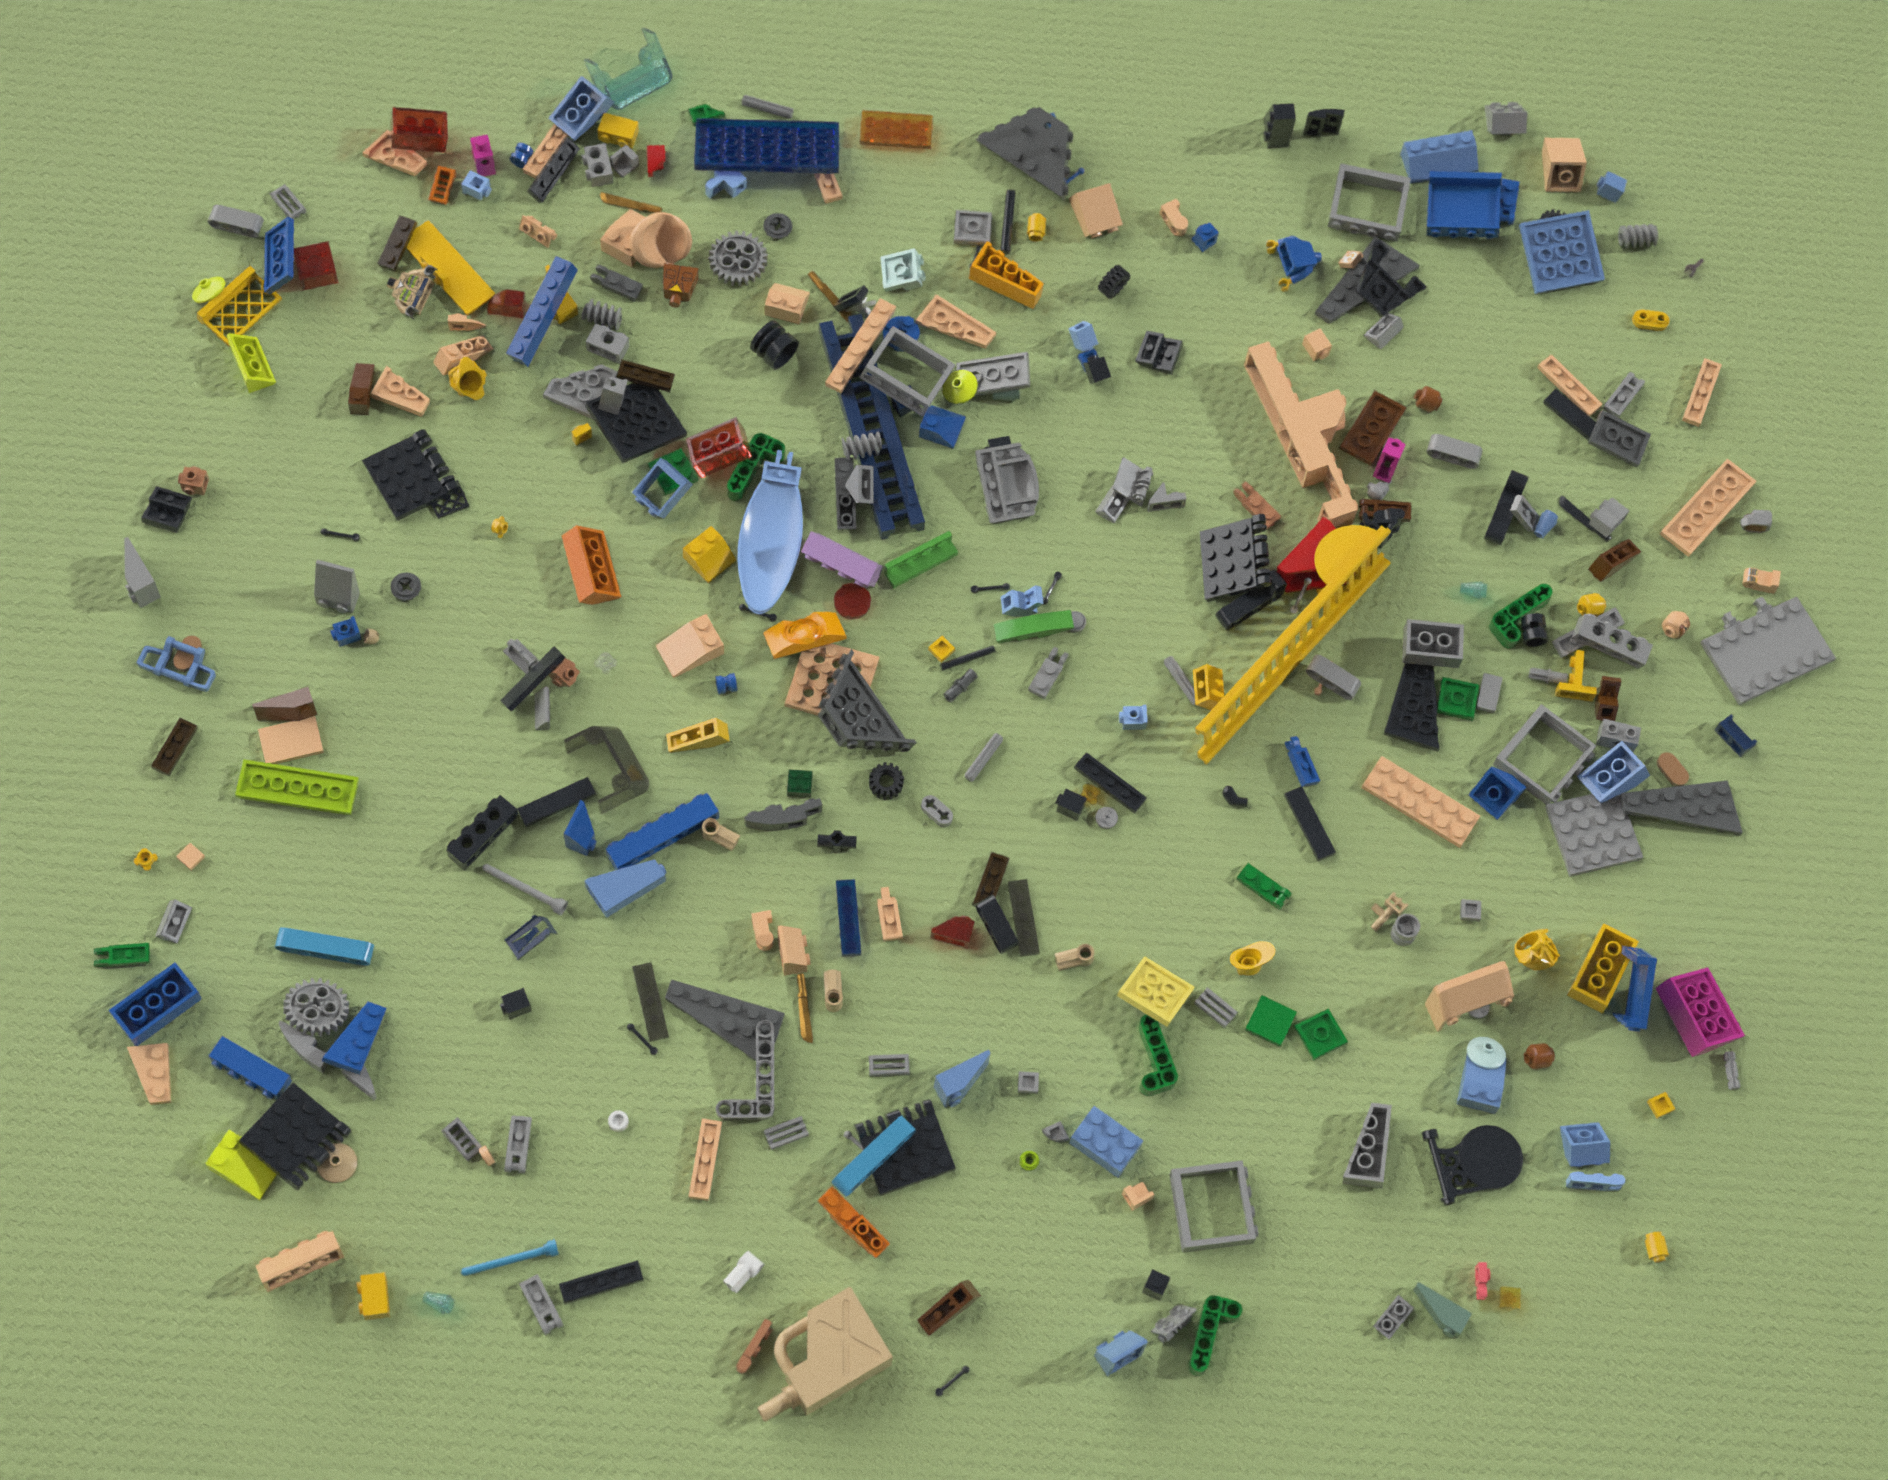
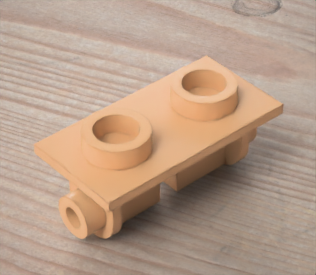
(535, 230)

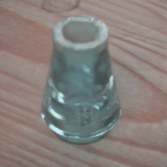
(1474, 589)
(441, 1302)

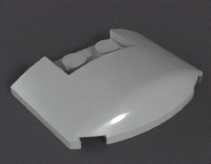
(1007, 482)

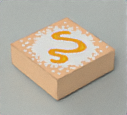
(1350, 259)

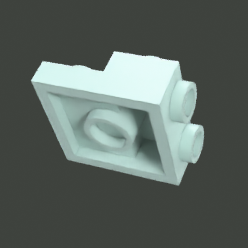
(902, 270)

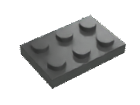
(1619, 438)

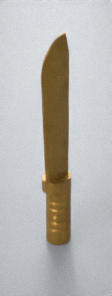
(624, 202)
(828, 293)
(805, 1023)

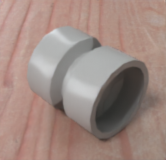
(1405, 929)

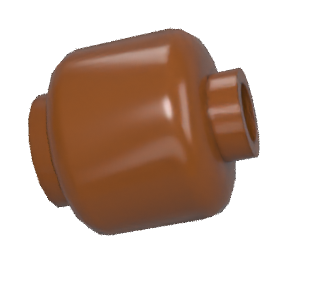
(1428, 399)
(1539, 1056)

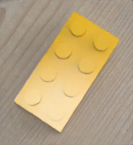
(1602, 969)

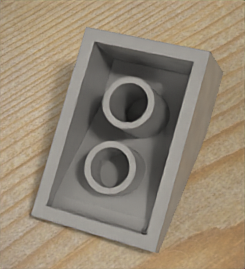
(140, 583)
(335, 587)

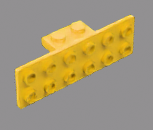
(453, 271)

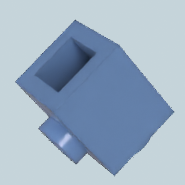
(1611, 186)

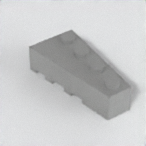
(1369, 1155)

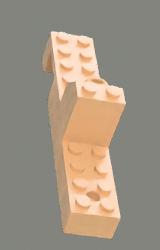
(1304, 430)

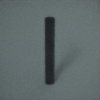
(968, 657)

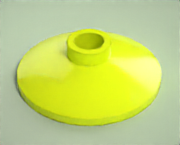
(208, 289)
(962, 392)

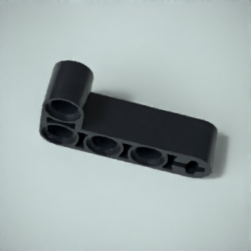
(1502, 515)
(1251, 602)

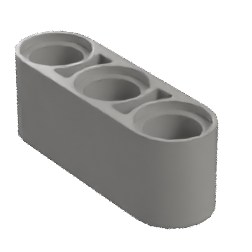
(235, 221)
(1454, 451)
(1333, 677)

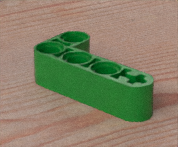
(751, 467)
(1519, 607)
(1155, 1052)
(1208, 1336)

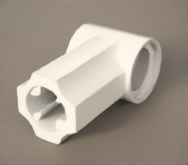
(747, 1267)

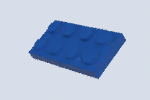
(279, 255)

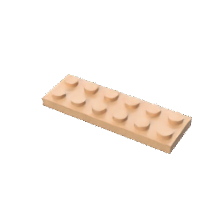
(1708, 507)
(1420, 801)

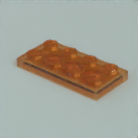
(896, 129)

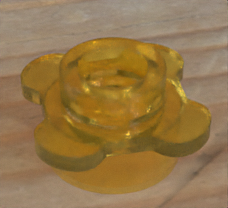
(1095, 791)

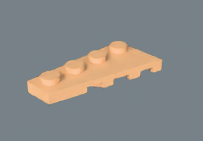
(952, 321)

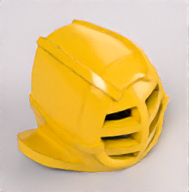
(468, 379)
(1542, 952)

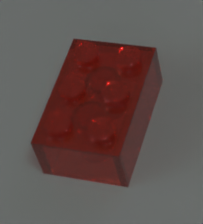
(419, 129)
(718, 447)

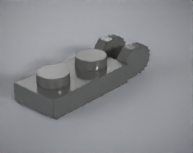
(617, 283)

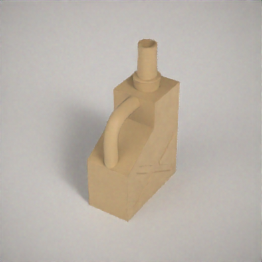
(840, 1355)

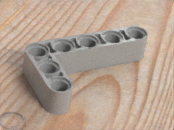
(761, 1080)

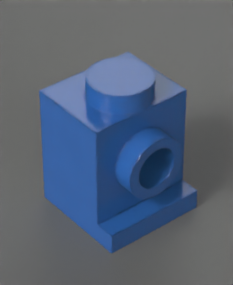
(1203, 234)
(350, 636)

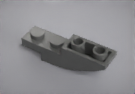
(844, 501)
(776, 819)

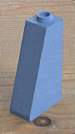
(623, 886)

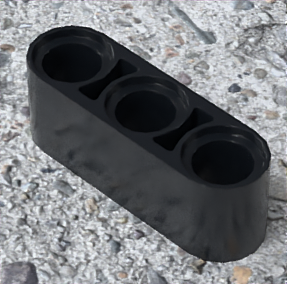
(996, 924)

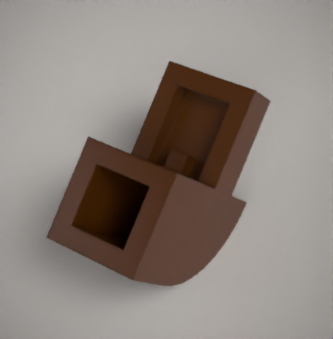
(1606, 698)

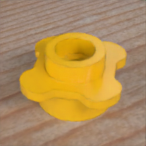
(499, 526)
(145, 853)

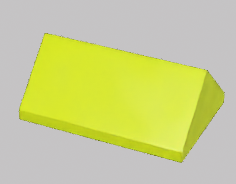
(251, 361)

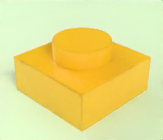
(581, 433)
(941, 649)
(1661, 1105)

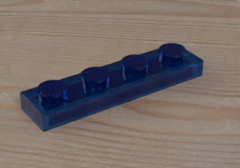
(848, 918)

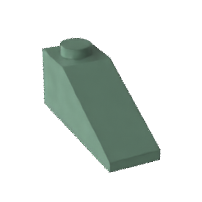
(1445, 1313)

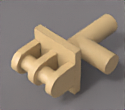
(1391, 908)

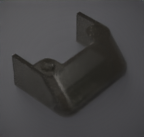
(631, 780)

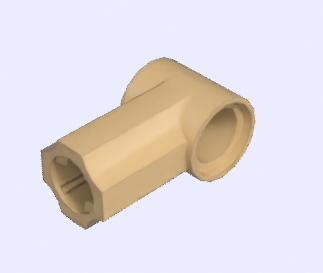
(721, 834)
(1072, 957)
(833, 989)

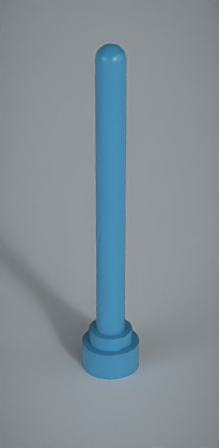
(548, 1249)

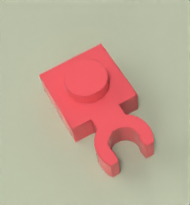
(1482, 1275)

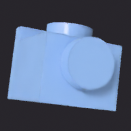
(476, 185)
(1133, 723)

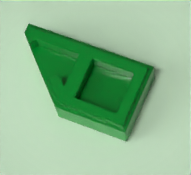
(704, 111)

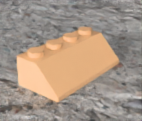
(299, 1261)

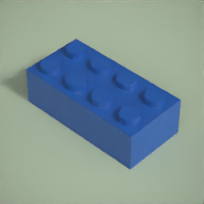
(155, 1004)

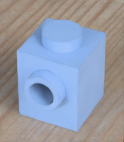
(1083, 336)

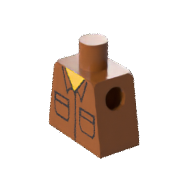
(679, 283)

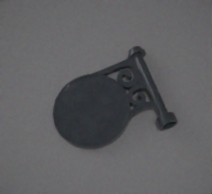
(1486, 1158)

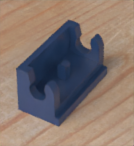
(1734, 736)

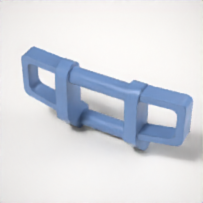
(166, 653)

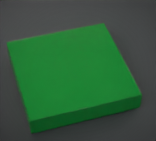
(1457, 698)
(1270, 1021)
(1321, 1034)

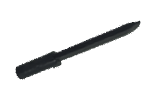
(1580, 516)

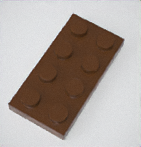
(1372, 428)

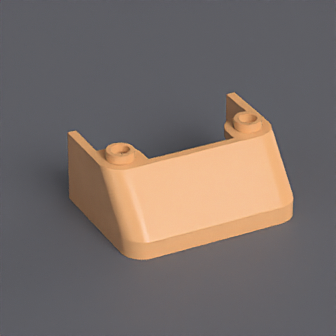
(1469, 993)

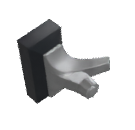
(855, 301)

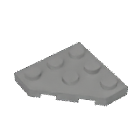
(579, 388)

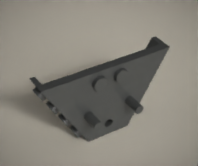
(1033, 148)
(856, 714)

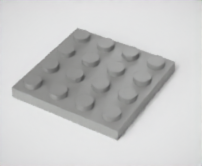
(1593, 834)

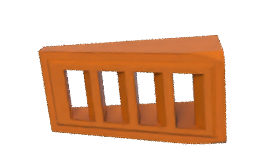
(451, 173)

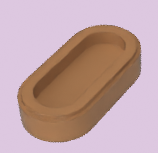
(183, 660)
(1672, 769)

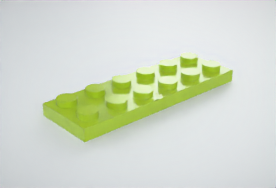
(297, 787)

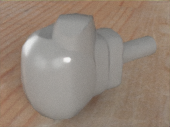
(1378, 490)

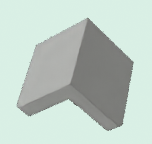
(624, 161)

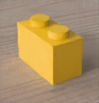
(618, 130)
(1208, 686)
(374, 1296)

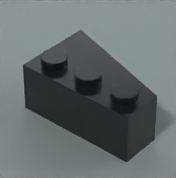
(1279, 125)

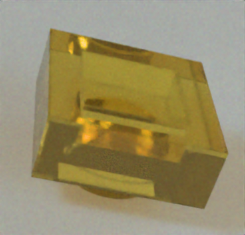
(1509, 1297)

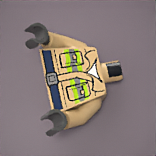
(412, 290)

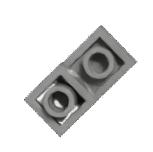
(1393, 1317)

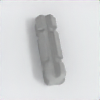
(1731, 1070)

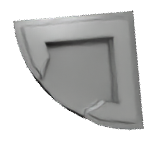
(1056, 1132)

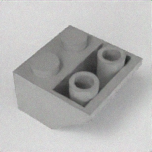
(1506, 118)

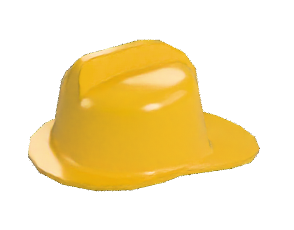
(1252, 957)

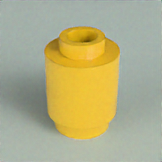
(1036, 227)
(1656, 1247)

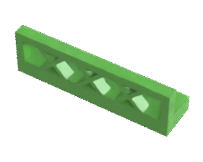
(920, 559)

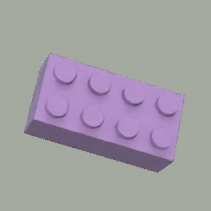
(840, 558)

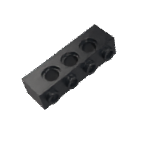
(494, 828)

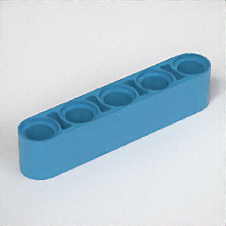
(324, 946)
(873, 1156)

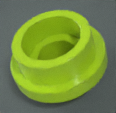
(1032, 1155)

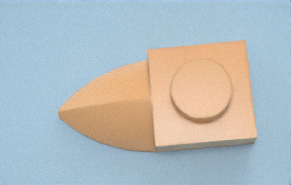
(460, 322)

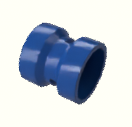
(521, 154)
(731, 684)

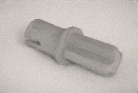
(1547, 675)

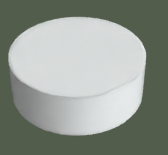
(618, 1121)

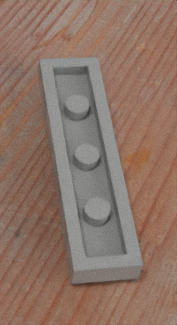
(1566, 644)

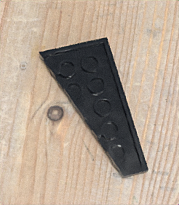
(1415, 708)

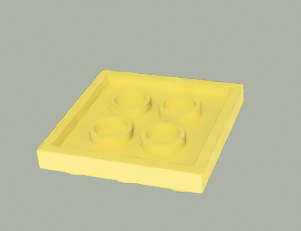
(1155, 991)

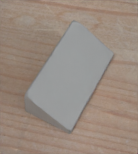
(1384, 330)
(1112, 505)
(542, 709)
(173, 921)

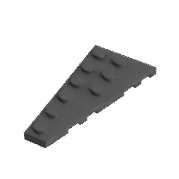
(1344, 294)
(1690, 805)
(726, 1016)

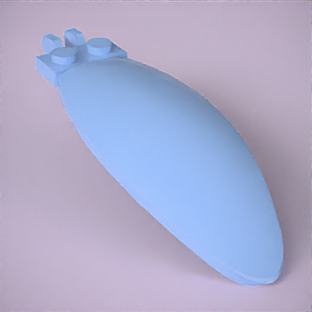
(770, 535)

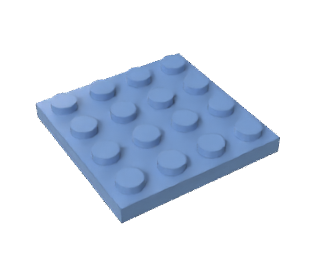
(1561, 252)

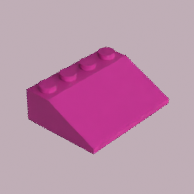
(1699, 1011)

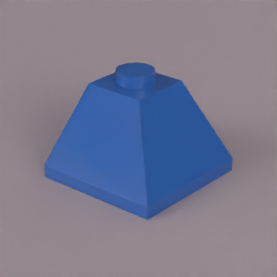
(941, 426)
(1497, 791)
(579, 833)

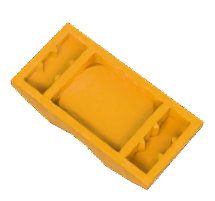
(804, 634)

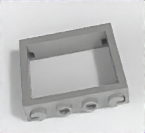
(1375, 179)
(897, 389)
(1562, 729)
(1181, 1213)

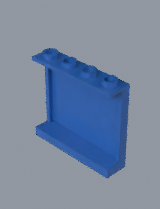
(1464, 204)
(1639, 989)

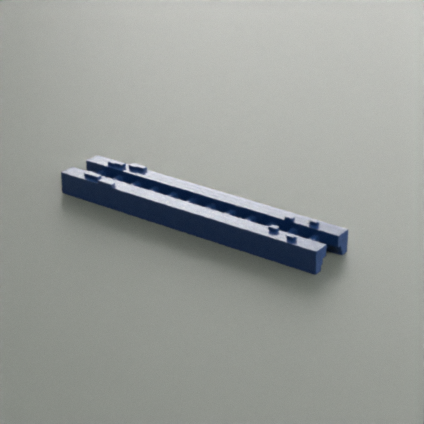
(855, 424)

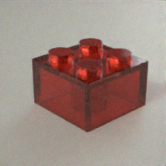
(315, 265)

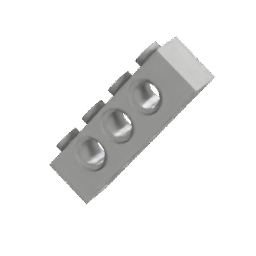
(1584, 634)

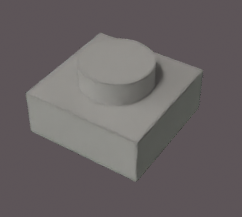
(1470, 910)
(1028, 1082)

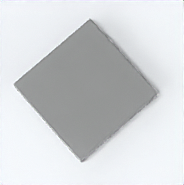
(972, 227)

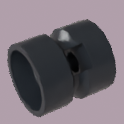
(1534, 630)

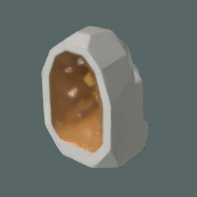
(1757, 521)

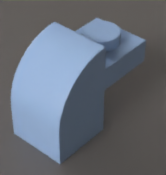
(731, 181)
(1022, 603)

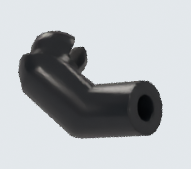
(1232, 798)

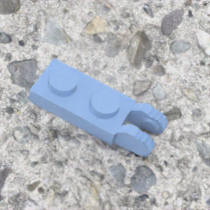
(1595, 1181)

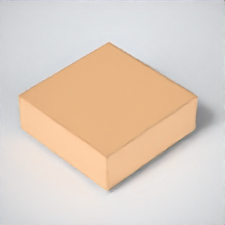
(190, 856)

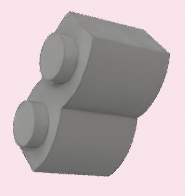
(1608, 516)

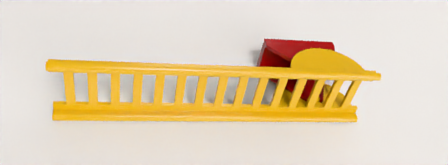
(1341, 570)

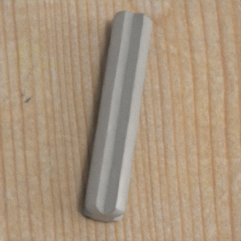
(767, 106)
(1180, 678)
(983, 757)

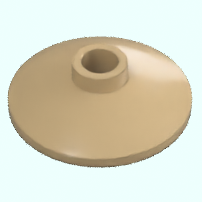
(344, 1169)

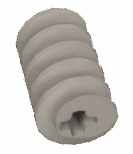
(1638, 234)
(602, 314)
(862, 445)

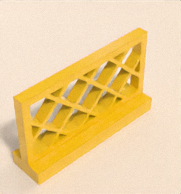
(224, 299)

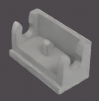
(613, 396)

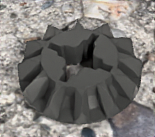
(772, 221)
(405, 579)

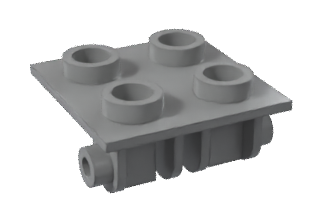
(1132, 481)
(1178, 1318)

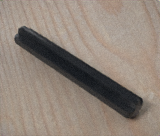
(1008, 221)

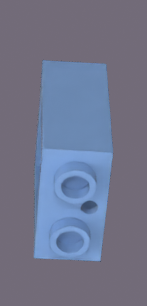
(650, 478)

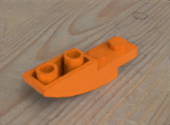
(853, 1223)

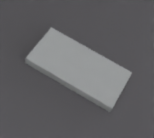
(999, 373)

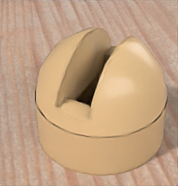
(371, 636)

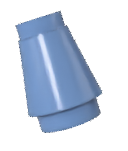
(1546, 522)

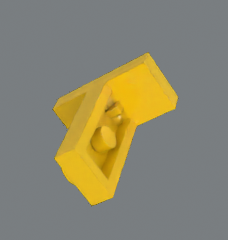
(1574, 687)

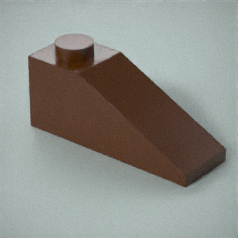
(361, 389)
(1613, 560)
(287, 707)
(949, 1307)

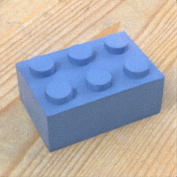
(1106, 1141)

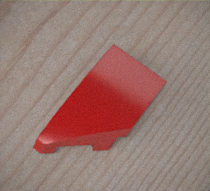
(655, 158)

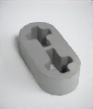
(934, 814)

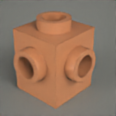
(193, 480)
(564, 674)

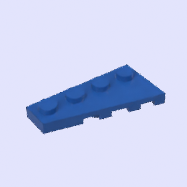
(355, 1042)

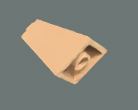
(1563, 164)
(1096, 210)

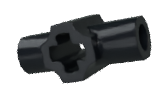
(844, 841)

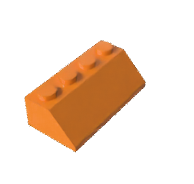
(590, 565)

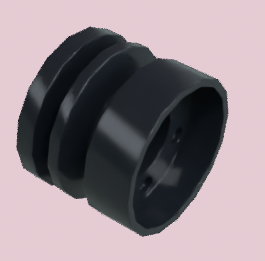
(774, 345)

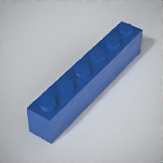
(542, 311)
(661, 833)

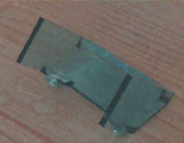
(639, 81)

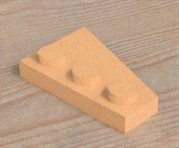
(400, 159)

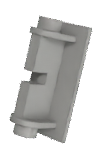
(520, 655)

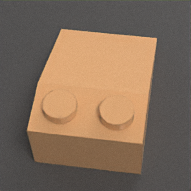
(617, 237)
(691, 646)

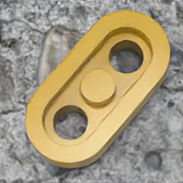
(1651, 320)

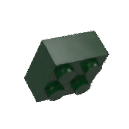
(799, 783)

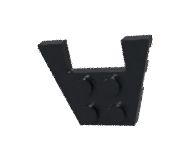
(1379, 288)

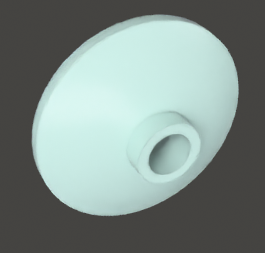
(1486, 1053)

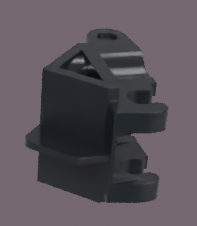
(1386, 518)

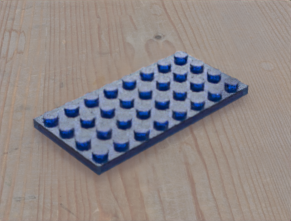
(766, 146)

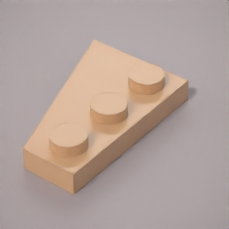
(396, 392)
(153, 1070)

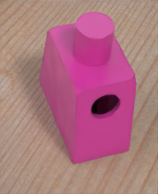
(481, 151)
(1392, 452)

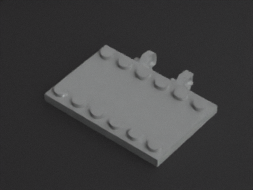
(1767, 649)

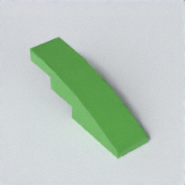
(1034, 625)

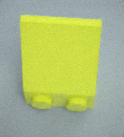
(240, 1166)

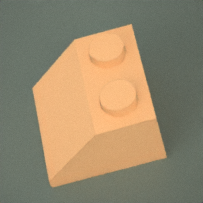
(786, 303)
(792, 950)

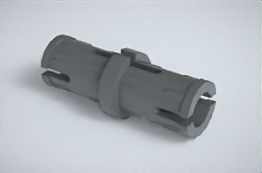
(960, 685)

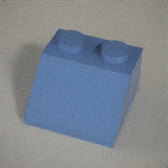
(1585, 1144)

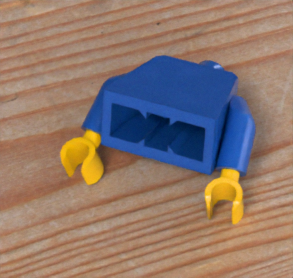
(1296, 257)

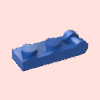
(1508, 200)

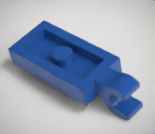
(1302, 763)

